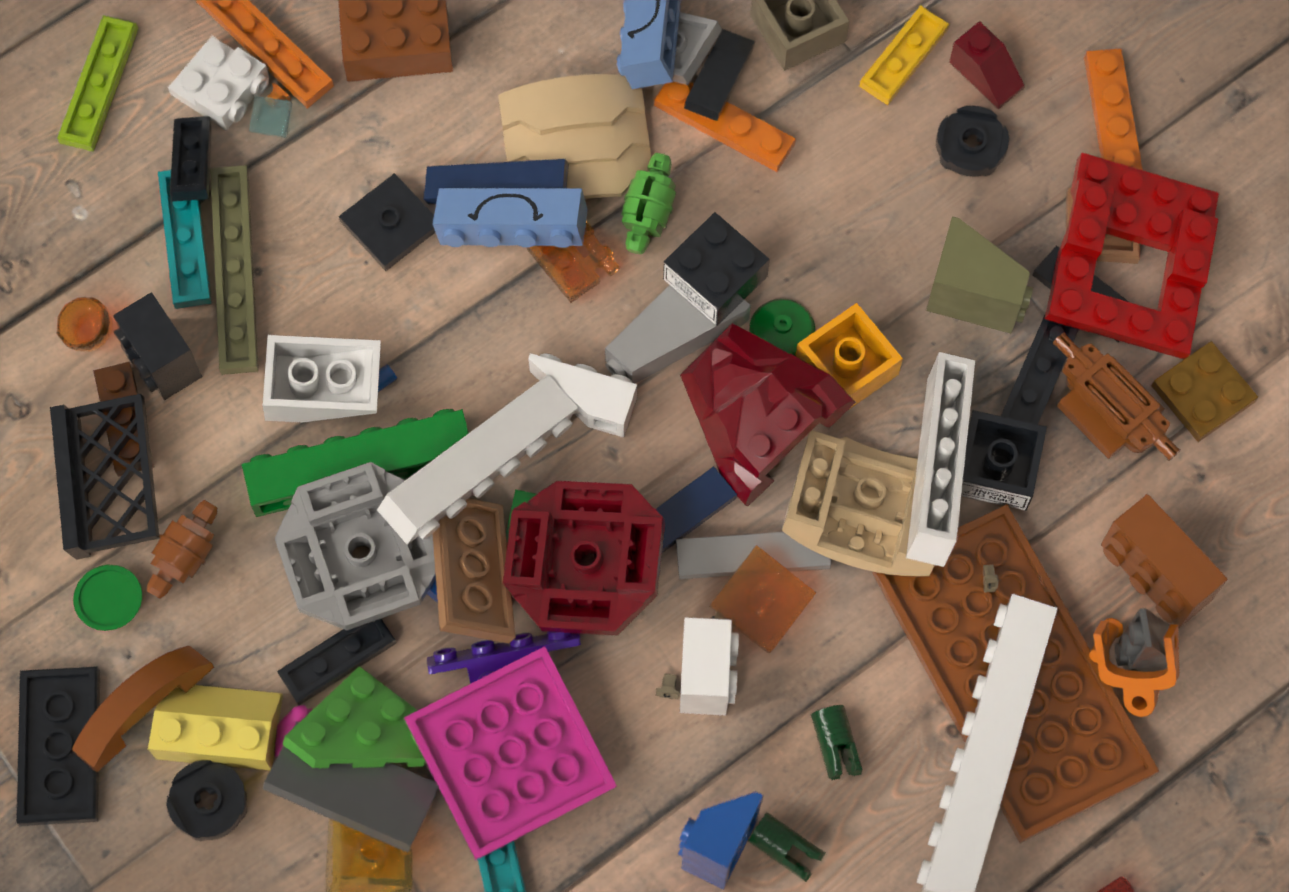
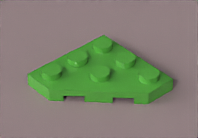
(356, 725)

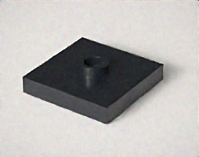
(389, 221)

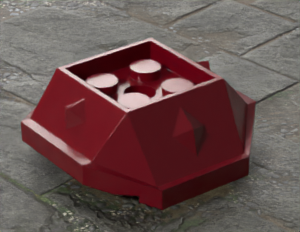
(562, 527)

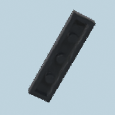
(1038, 374)

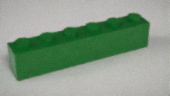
(397, 449)

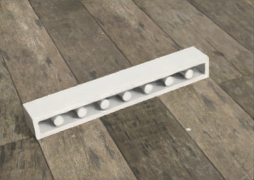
(989, 747)

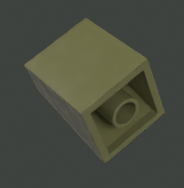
(978, 281)

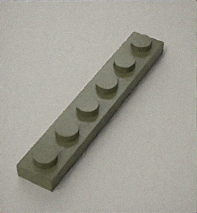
(234, 270)

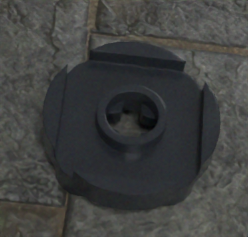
(967, 160)
(185, 794)

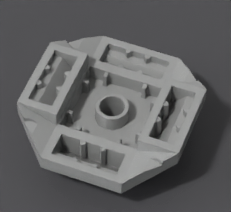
(324, 529)

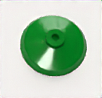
(782, 324)
(107, 597)

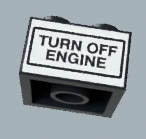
(716, 268)
(1002, 460)

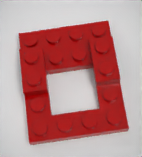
(1149, 212)

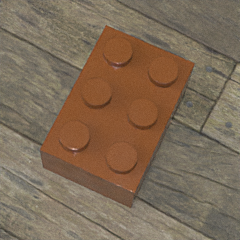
(394, 38)
(1162, 561)

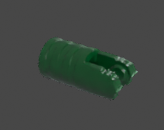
(834, 735)
(776, 841)

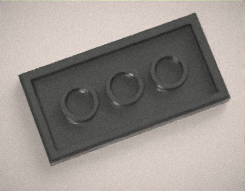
(373, 800)

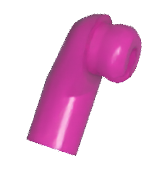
(287, 723)

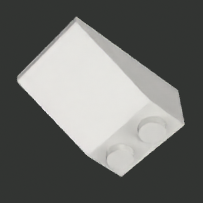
(320, 378)

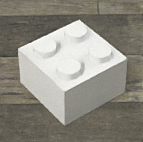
(706, 664)

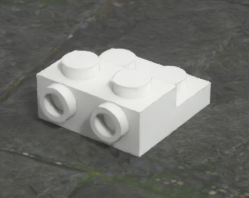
(220, 82)

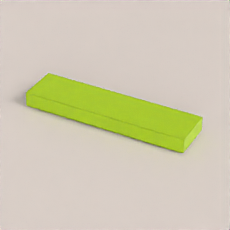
(98, 83)

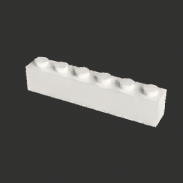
(477, 459)
(941, 460)

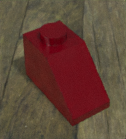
(986, 65)

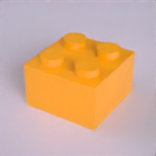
(852, 353)

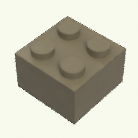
(799, 27)

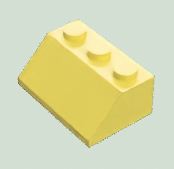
(217, 726)

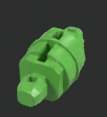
(648, 203)

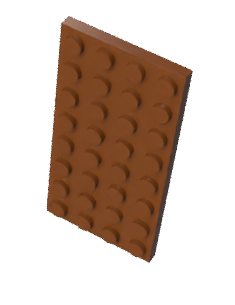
(1076, 733)

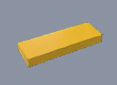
(904, 55)

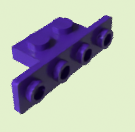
(489, 657)

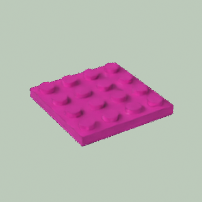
(510, 752)

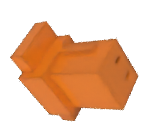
(278, 93)

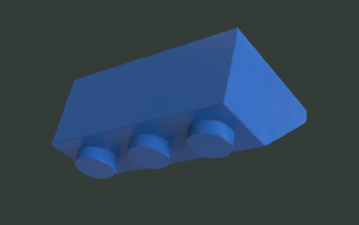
(717, 838)

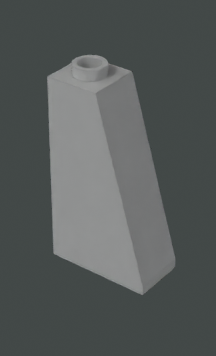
(664, 335)

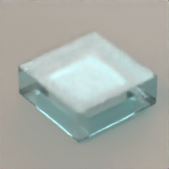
(270, 116)

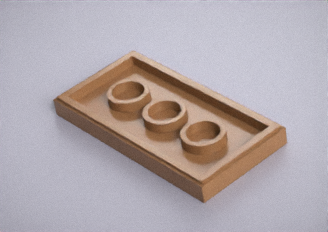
(471, 571)

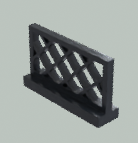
(73, 483)

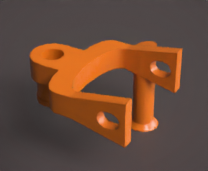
(1139, 688)

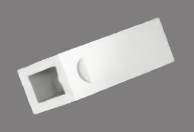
(601, 400)

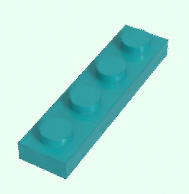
(184, 248)

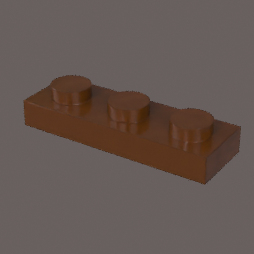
(115, 383)

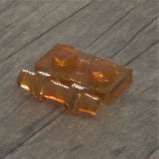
(572, 271)

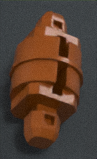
(182, 549)

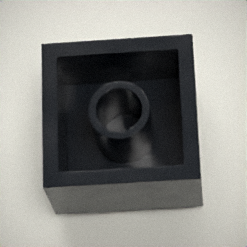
(155, 347)

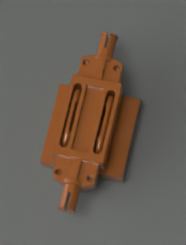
(1111, 403)

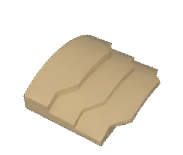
(584, 119)
(854, 505)

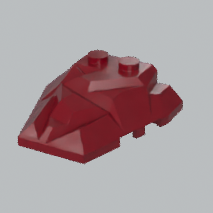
(757, 406)

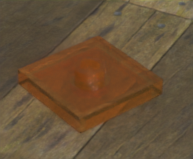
(762, 599)

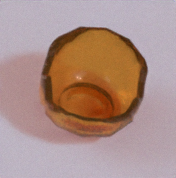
(84, 324)

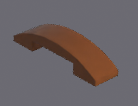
(133, 699)

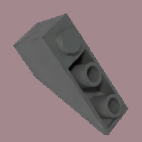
(1142, 643)

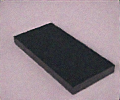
(51, 778)

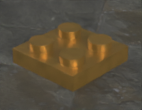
(1204, 391)

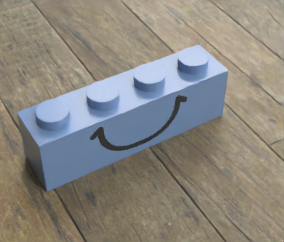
(649, 42)
(510, 217)

